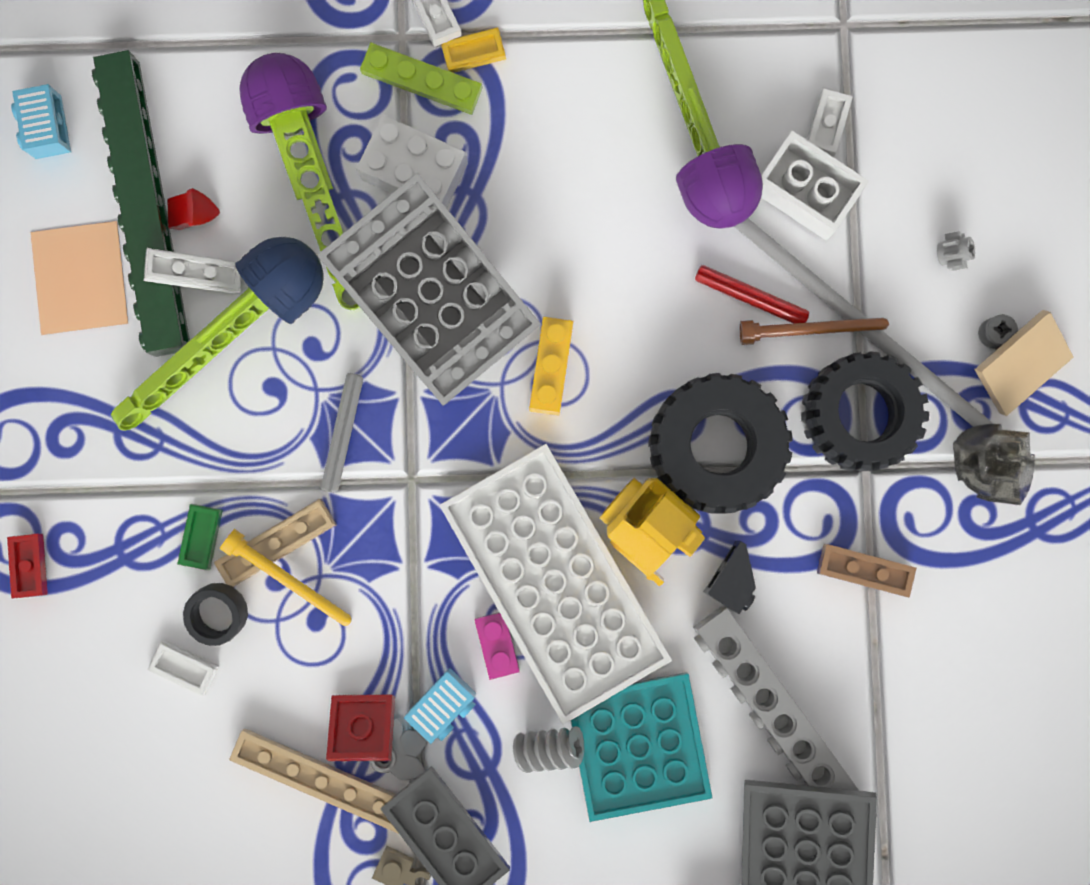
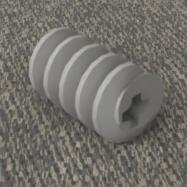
(549, 749)

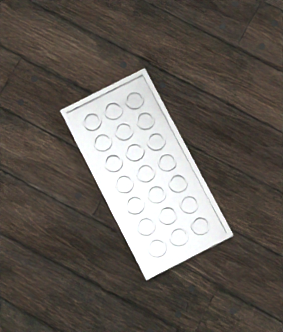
(555, 584)

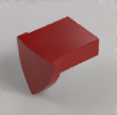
(190, 210)

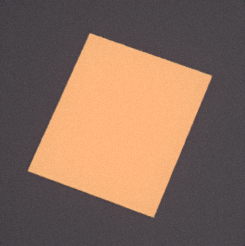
(79, 278)

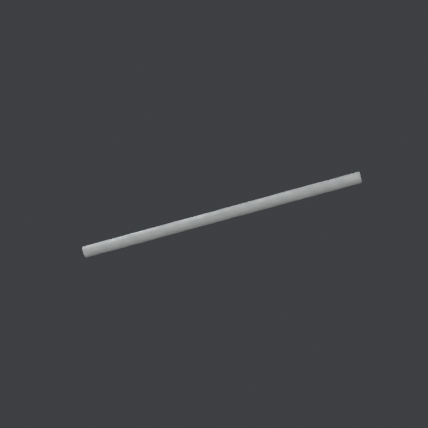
(849, 312)

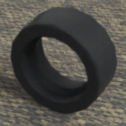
(202, 632)

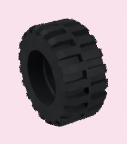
(903, 405)

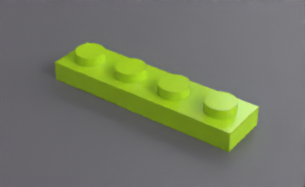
(421, 78)

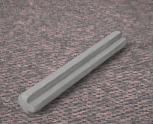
(342, 432)

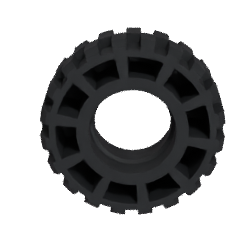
(761, 424)

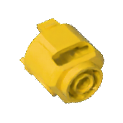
(650, 524)

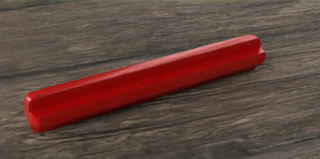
(751, 295)

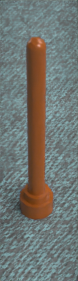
(754, 332)

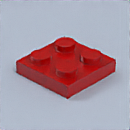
(361, 728)

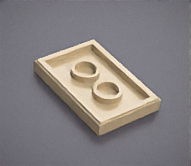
(1024, 363)

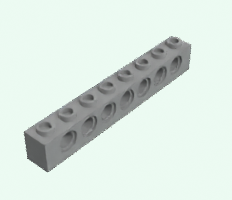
(798, 728)

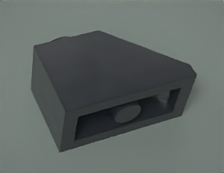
(733, 580)

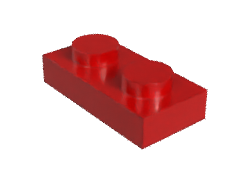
(27, 566)

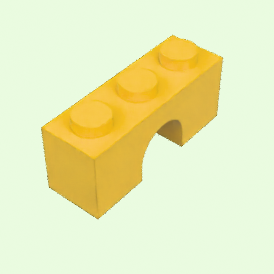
(551, 366)

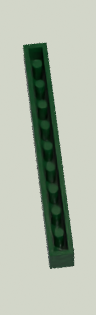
(139, 197)

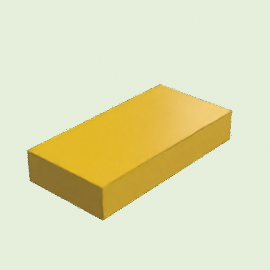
(473, 50)

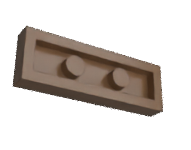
(866, 570)

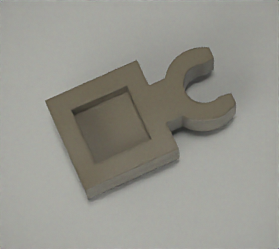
(396, 869)

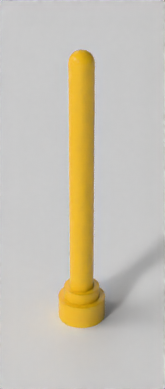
(237, 545)

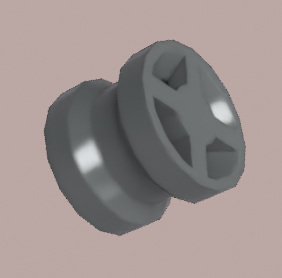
(990, 333)

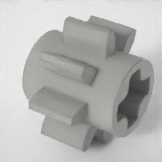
(956, 251)

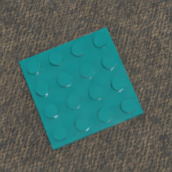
(643, 750)

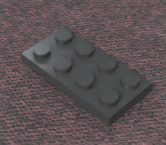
(443, 833)

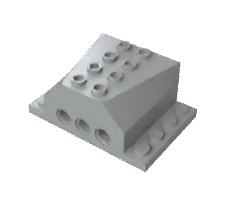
(429, 289)

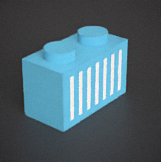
(40, 121)
(440, 706)

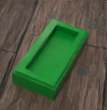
(200, 537)

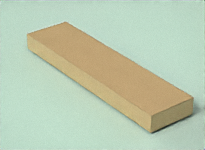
(278, 541)

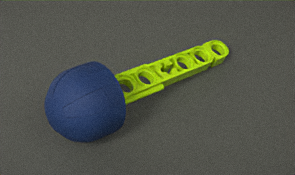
(280, 277)

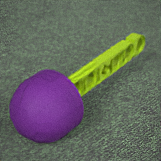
(282, 99)
(722, 182)

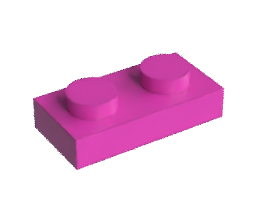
(496, 646)

